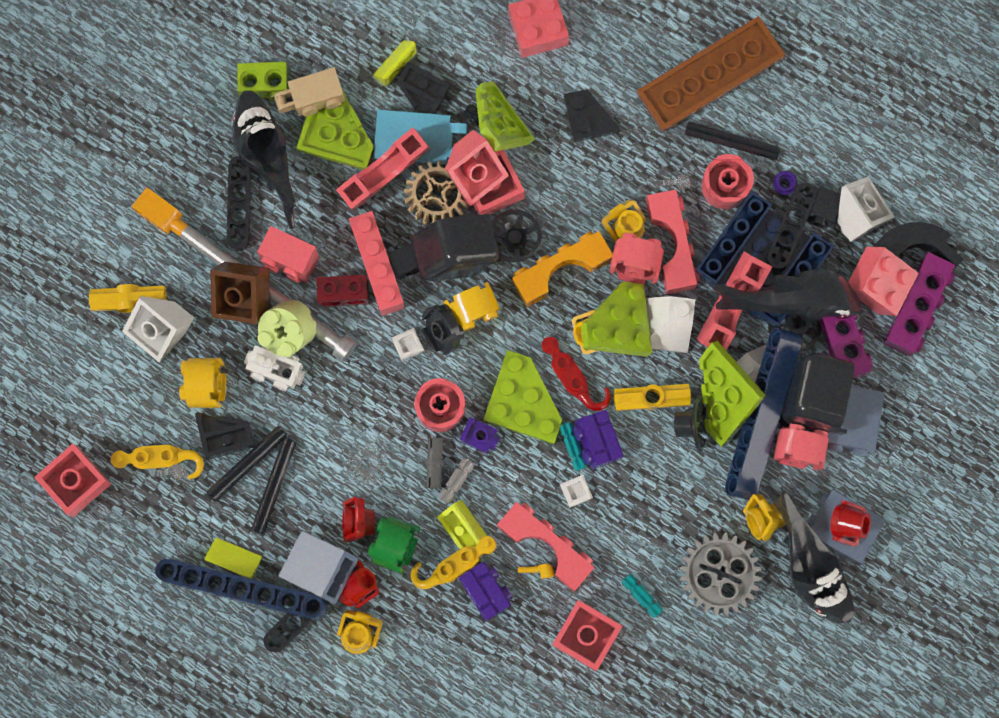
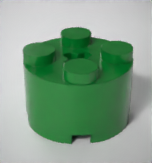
(394, 544)

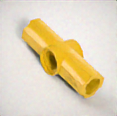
(123, 297)
(668, 395)

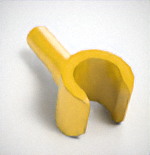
(546, 570)

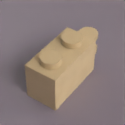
(311, 93)

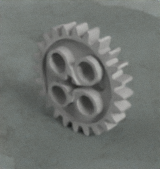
(712, 595)

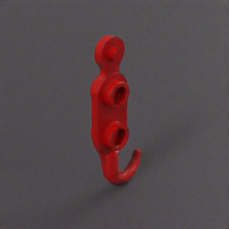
(571, 375)

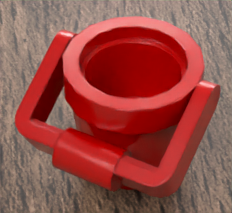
(357, 520)
(849, 521)
(359, 586)

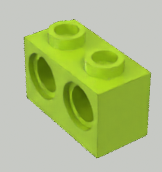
(263, 74)

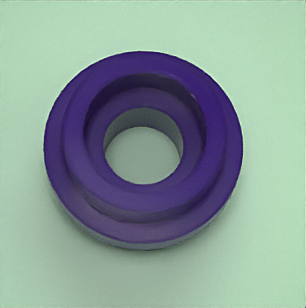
(788, 176)

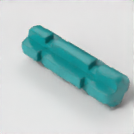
(573, 446)
(642, 595)

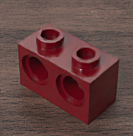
(342, 291)

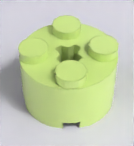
(286, 328)

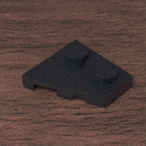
(422, 89)
(587, 117)
(223, 436)

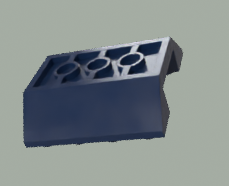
(753, 232)

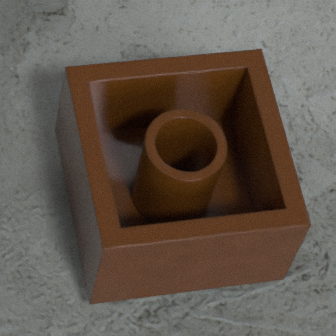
(239, 292)

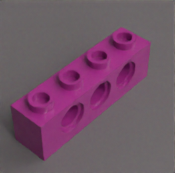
(930, 268)
(854, 339)

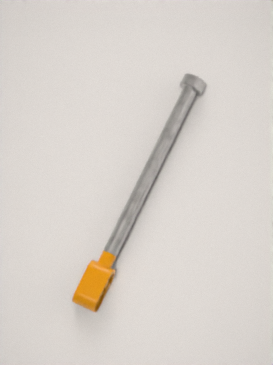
(168, 219)

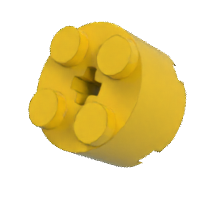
(474, 305)
(203, 382)

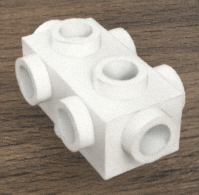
(267, 365)

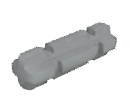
(456, 480)

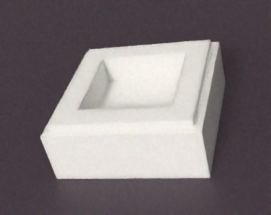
(407, 344)
(576, 491)

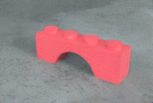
(384, 170)
(665, 211)
(377, 263)
(721, 324)
(521, 525)

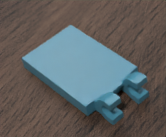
(433, 128)

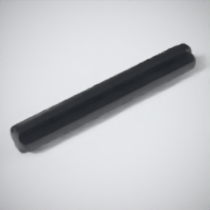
(732, 140)
(246, 464)
(273, 486)

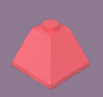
(474, 167)

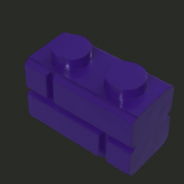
(598, 439)
(486, 591)

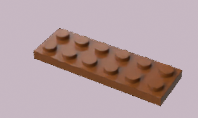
(710, 74)

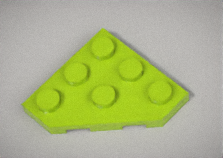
(499, 120)
(336, 137)
(620, 323)
(727, 394)
(522, 401)

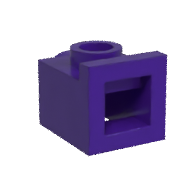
(469, 436)

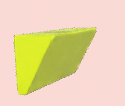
(395, 62)
(461, 525)
(233, 558)

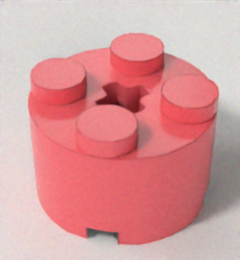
(738, 174)
(637, 259)
(426, 400)
(801, 447)

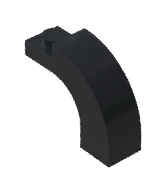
(921, 236)

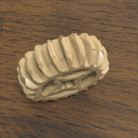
(428, 199)

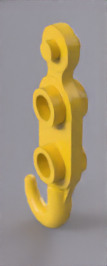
(157, 457)
(455, 565)

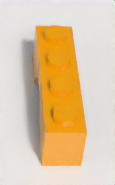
(588, 253)

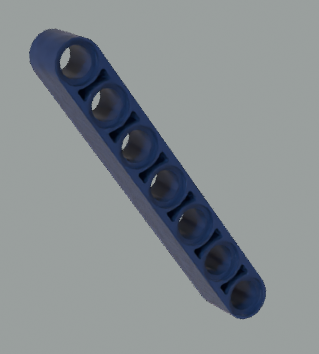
(760, 427)
(230, 584)

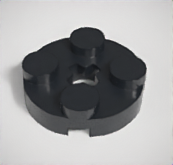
(442, 329)

